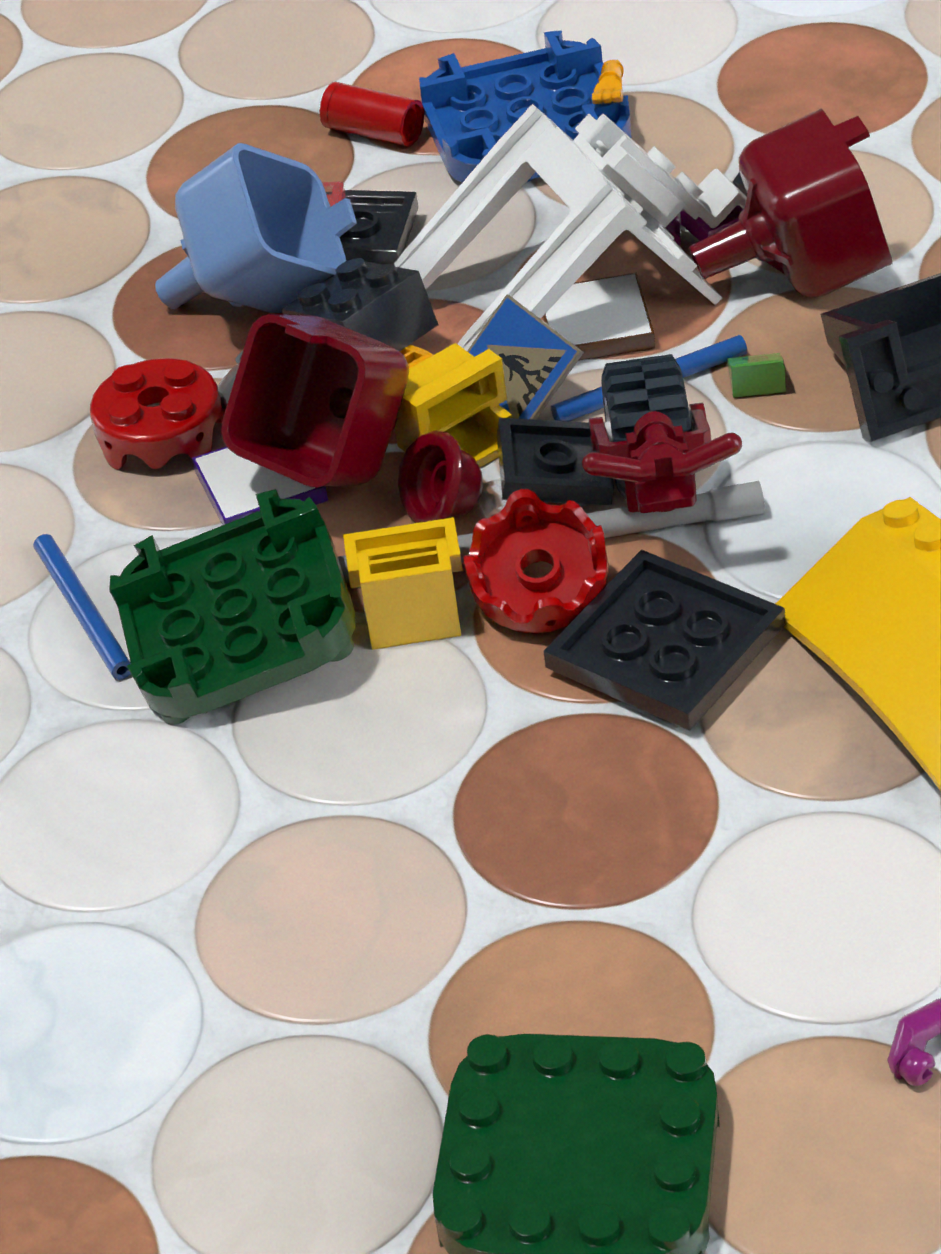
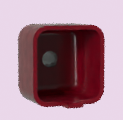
(803, 209)
(314, 400)

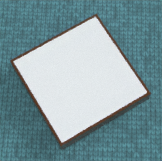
(603, 316)

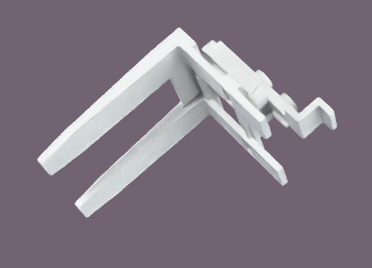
(603, 182)

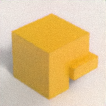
(458, 397)
(406, 581)

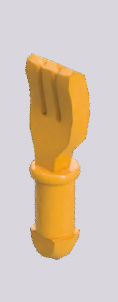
(610, 83)

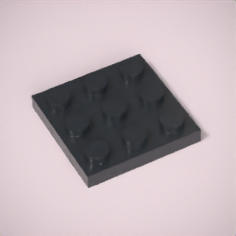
(665, 639)

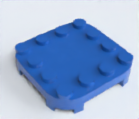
(480, 102)

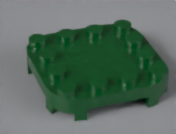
(234, 609)
(577, 1147)

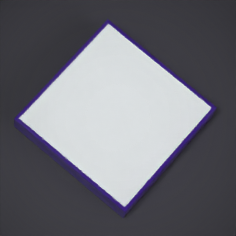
(234, 482)

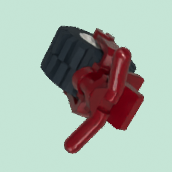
(652, 436)

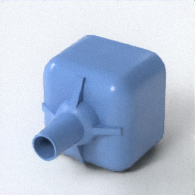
(255, 232)

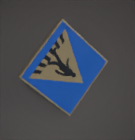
(532, 357)

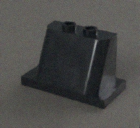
(891, 356)

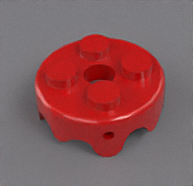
(155, 434)
(532, 533)

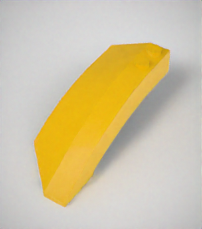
(877, 620)

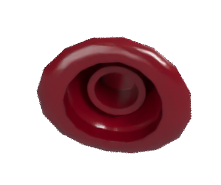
(438, 478)

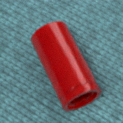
(371, 113)

